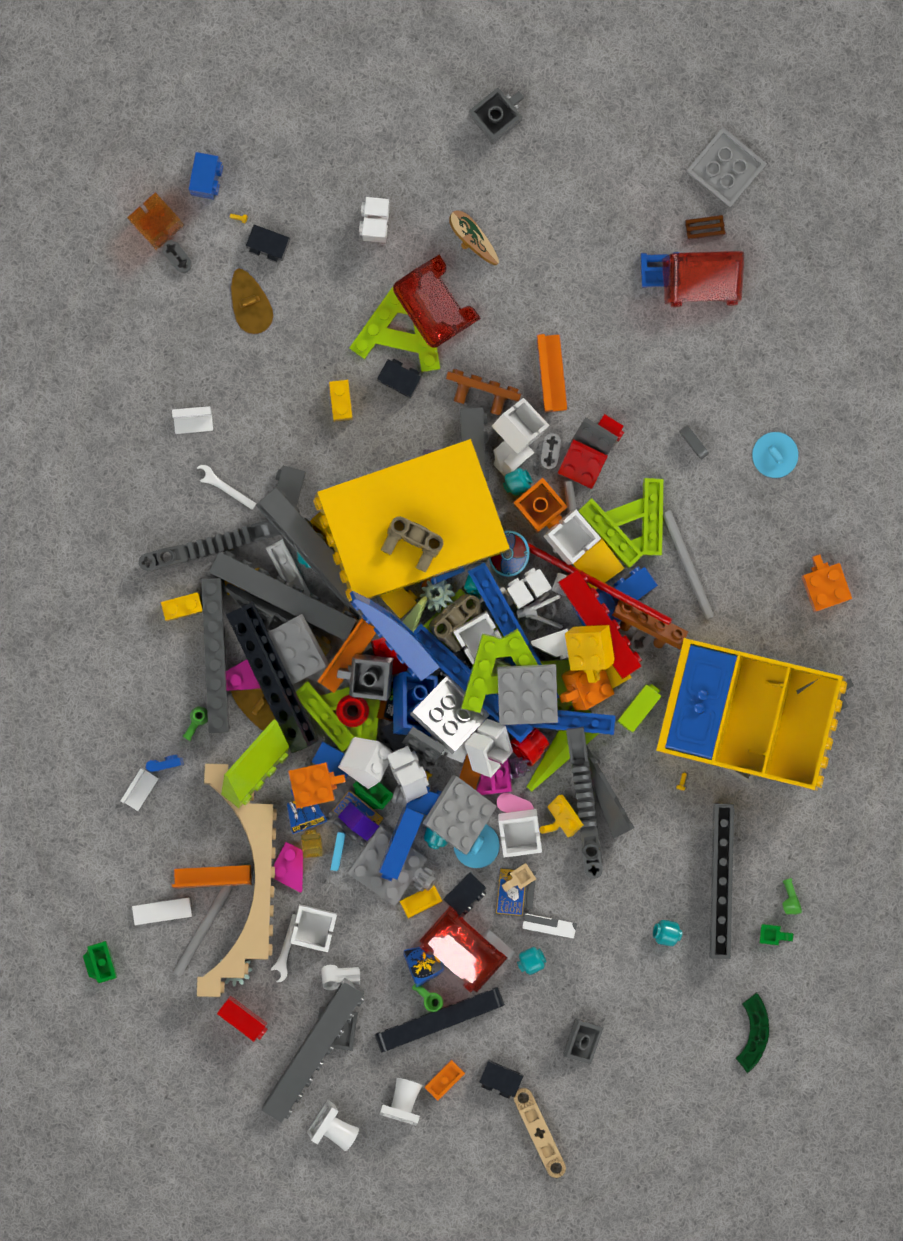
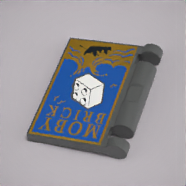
(360, 804)
(515, 899)

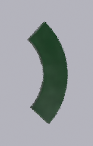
(758, 1033)

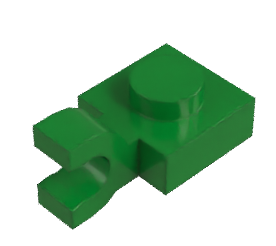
(771, 935)

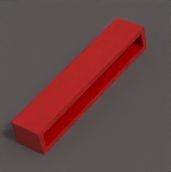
(595, 614)

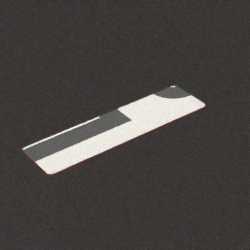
(549, 926)

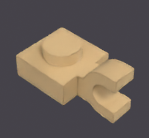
(521, 877)

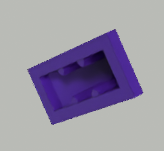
(358, 821)

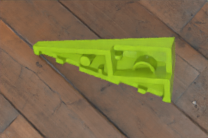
(555, 756)

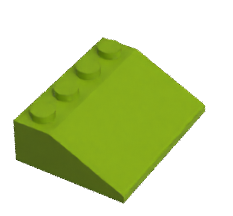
(255, 765)

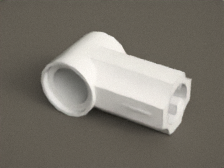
(333, 976)

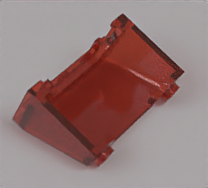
(703, 277)
(432, 304)
(462, 950)

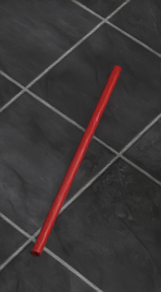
(601, 585)

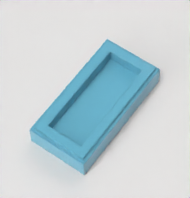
(338, 851)

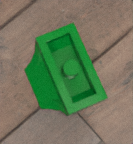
(375, 797)
(100, 962)

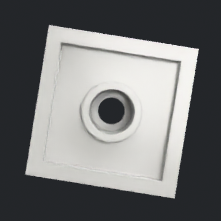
(403, 1102)
(333, 1128)

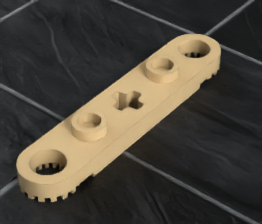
(546, 1145)

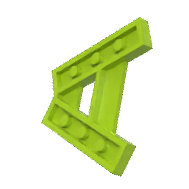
(377, 332)
(607, 523)
(490, 648)
(322, 709)

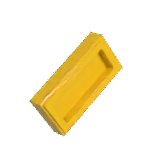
(420, 901)

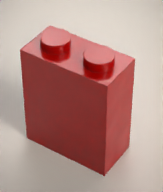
(243, 1019)

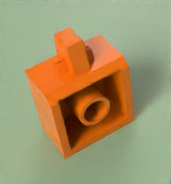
(541, 506)
(826, 585)
(582, 693)
(314, 784)

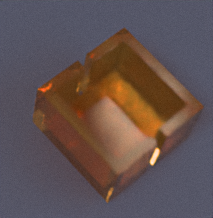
(157, 222)

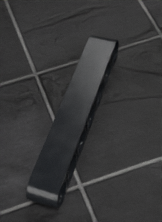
(439, 1020)

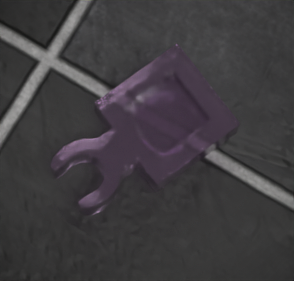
(518, 767)

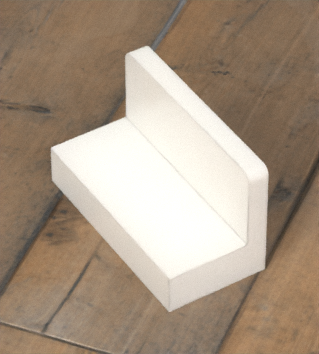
(192, 420)
(139, 789)

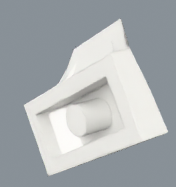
(508, 460)

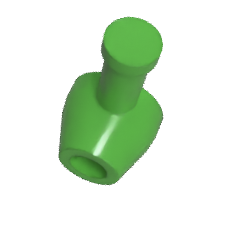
(196, 722)
(792, 904)
(429, 998)

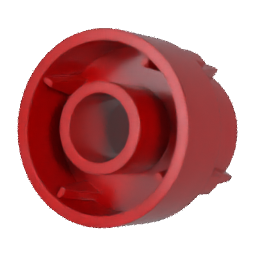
(347, 720)
(530, 747)

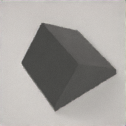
(582, 1041)

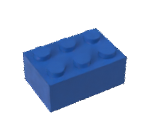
(407, 695)

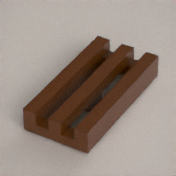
(702, 227)

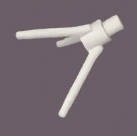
(530, 610)

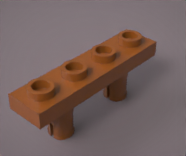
(500, 393)
(662, 632)

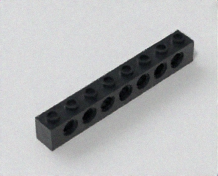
(272, 677)

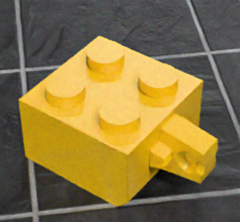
(590, 650)

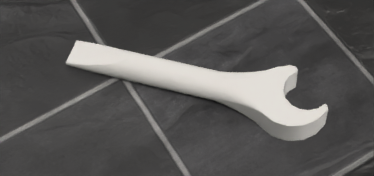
(212, 479)
(281, 964)

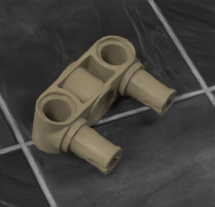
(415, 535)
(453, 617)

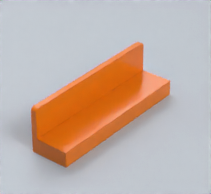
(552, 373)
(355, 644)
(212, 876)

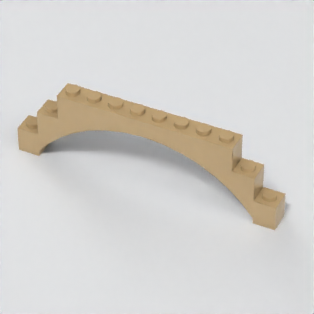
(254, 939)

